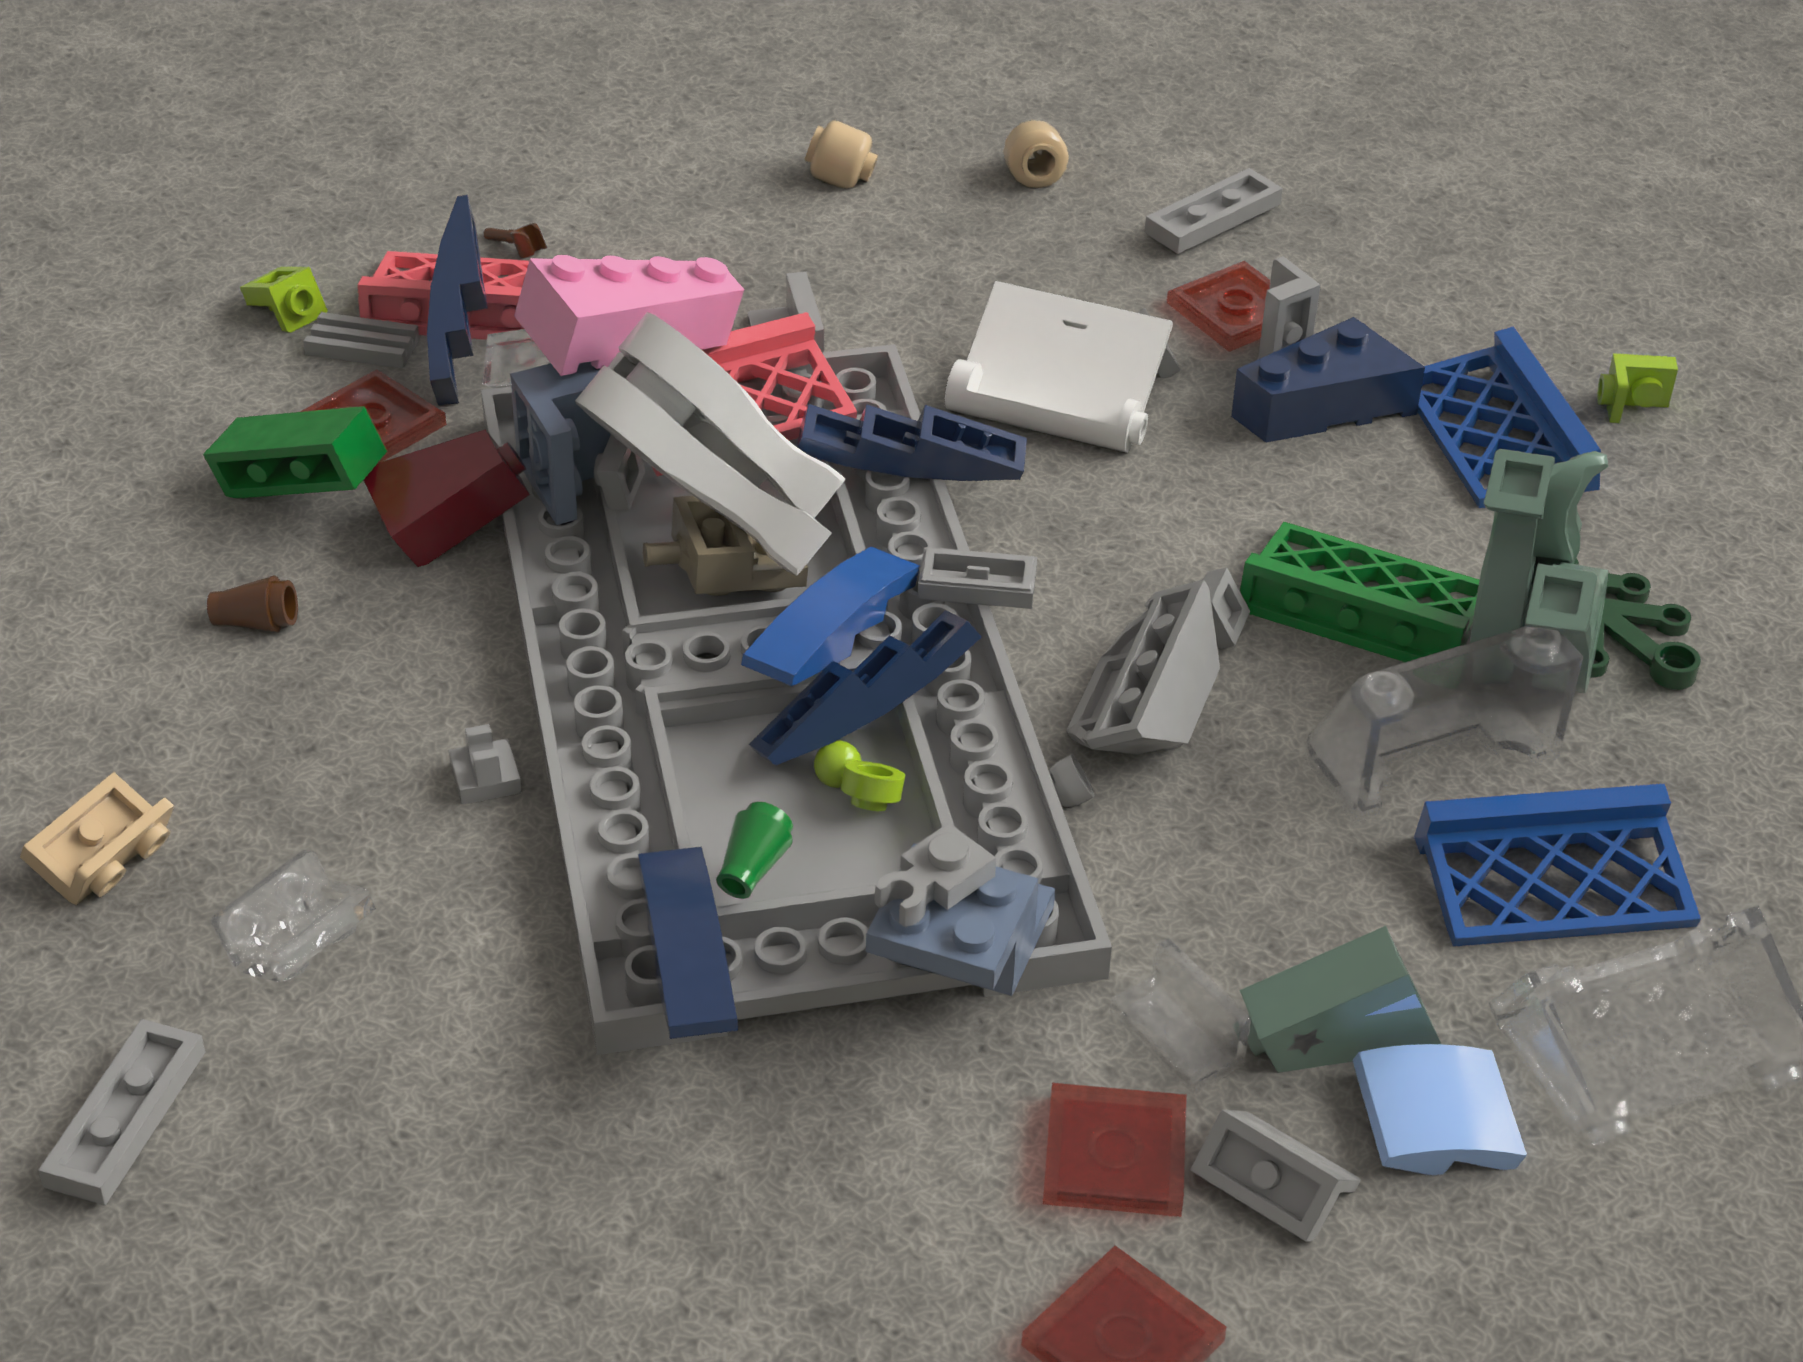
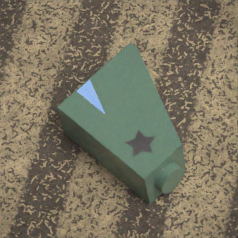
(1337, 1006)

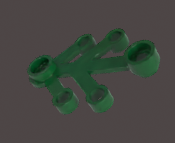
(1670, 663)

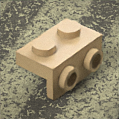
(96, 837)

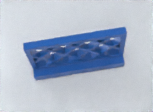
(1536, 409)
(1557, 820)

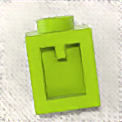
(289, 293)
(1636, 382)

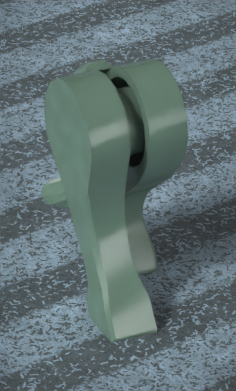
(1533, 550)

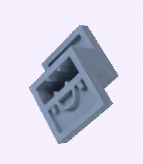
(556, 435)
(977, 940)

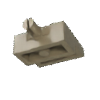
(718, 553)

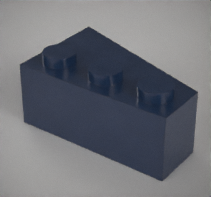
(1326, 381)

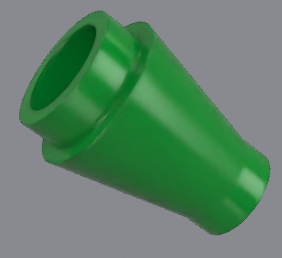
(755, 845)

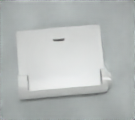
(1060, 367)

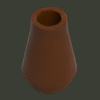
(255, 605)

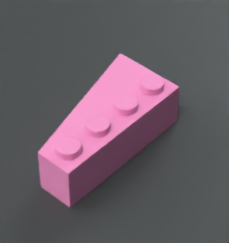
(590, 306)

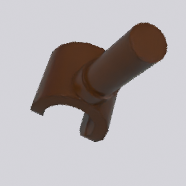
(526, 238)

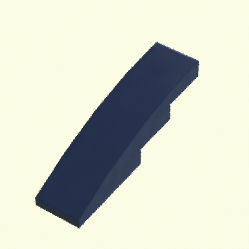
(454, 291)
(930, 448)
(847, 699)
(687, 943)

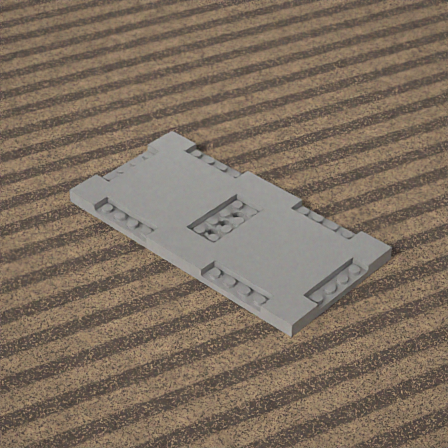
(658, 758)

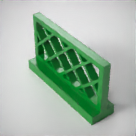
(1342, 609)

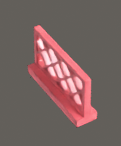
(406, 294)
(766, 353)

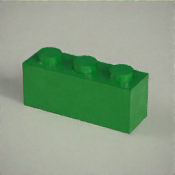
(295, 453)

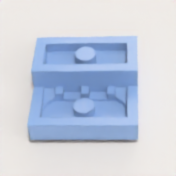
(1438, 1108)

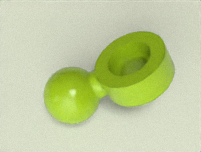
(868, 783)

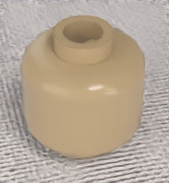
(1035, 154)
(841, 155)

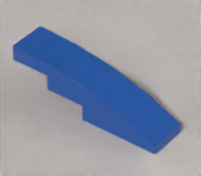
(828, 616)

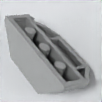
(1152, 677)

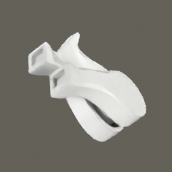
(711, 440)

